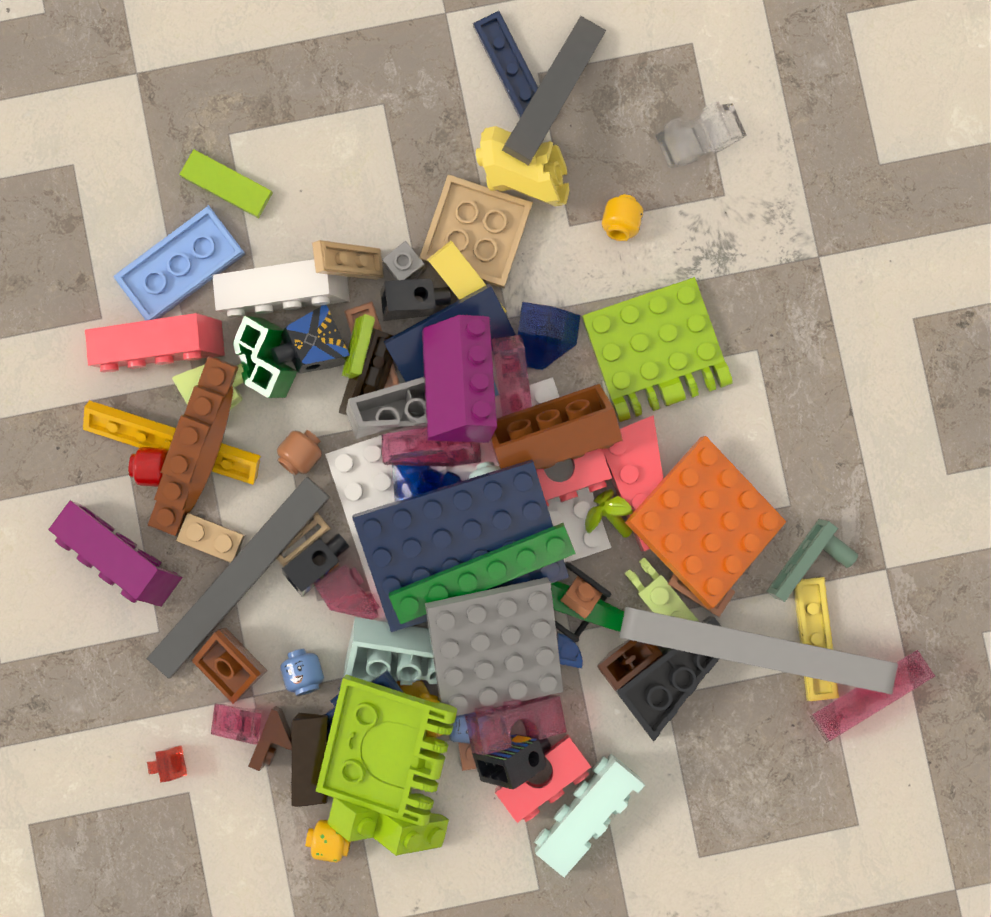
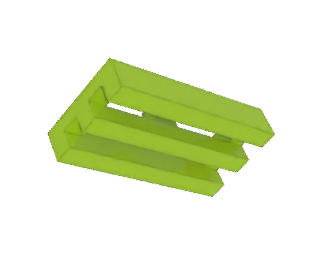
(358, 346)

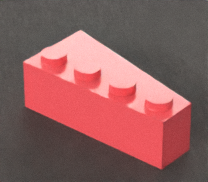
(154, 341)
(635, 465)

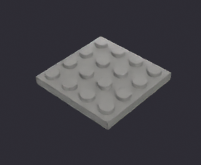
(495, 646)

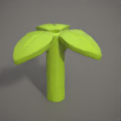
(612, 510)

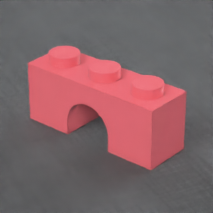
(588, 472)
(567, 767)

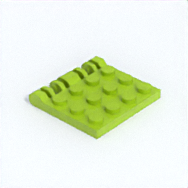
(654, 344)
(379, 751)

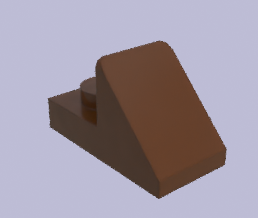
(275, 732)

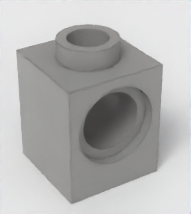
(404, 263)

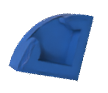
(568, 652)

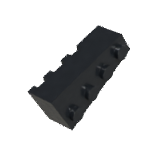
(664, 686)

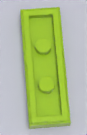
(226, 183)

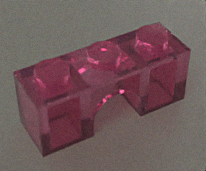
(491, 727)

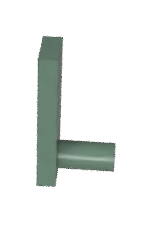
(819, 538)

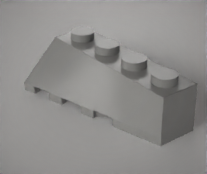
(388, 408)

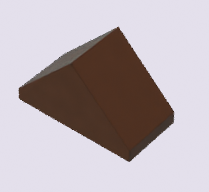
(627, 661)

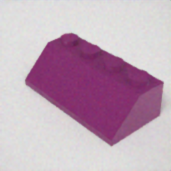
(459, 380)

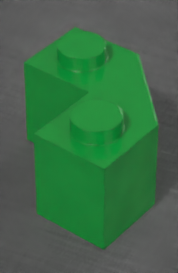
(254, 346)

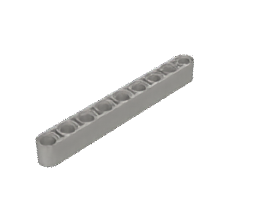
(758, 650)

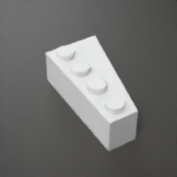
(277, 287)

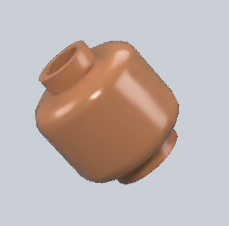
(299, 452)

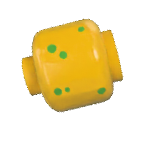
(326, 843)

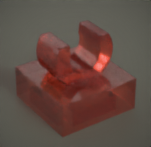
(168, 763)

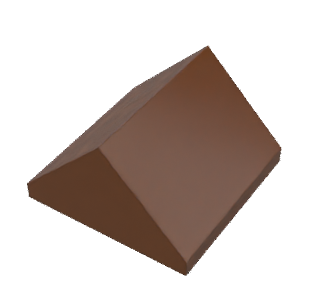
(228, 664)

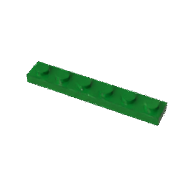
(483, 571)

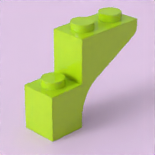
(394, 834)

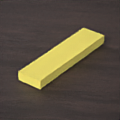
(814, 630)

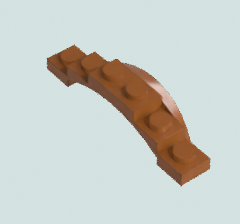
(194, 446)

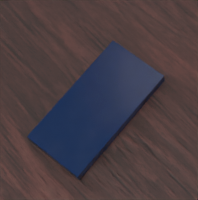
(407, 346)

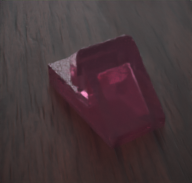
(236, 723)

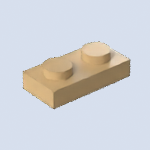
(210, 537)

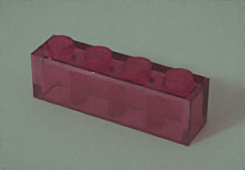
(863, 703)

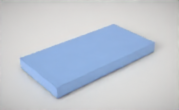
(179, 265)

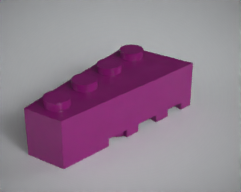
(113, 555)

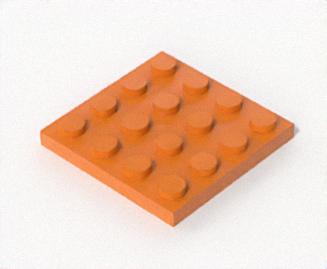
(706, 522)

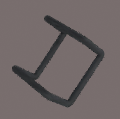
(605, 593)

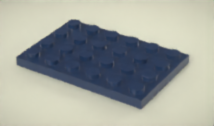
(451, 527)

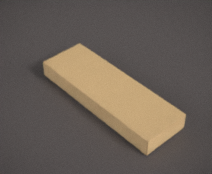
(347, 260)

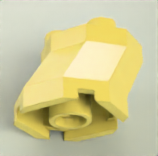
(538, 180)

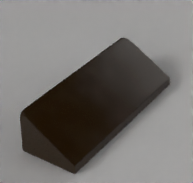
(374, 372)
(308, 751)

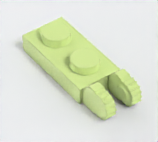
(658, 594)

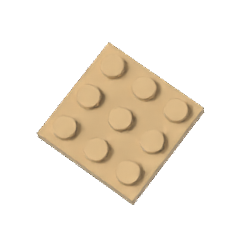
(481, 225)

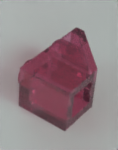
(345, 594)

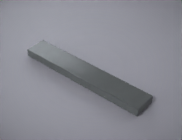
(554, 91)

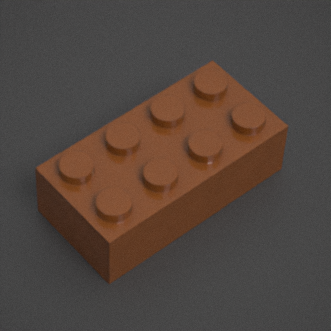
(557, 430)

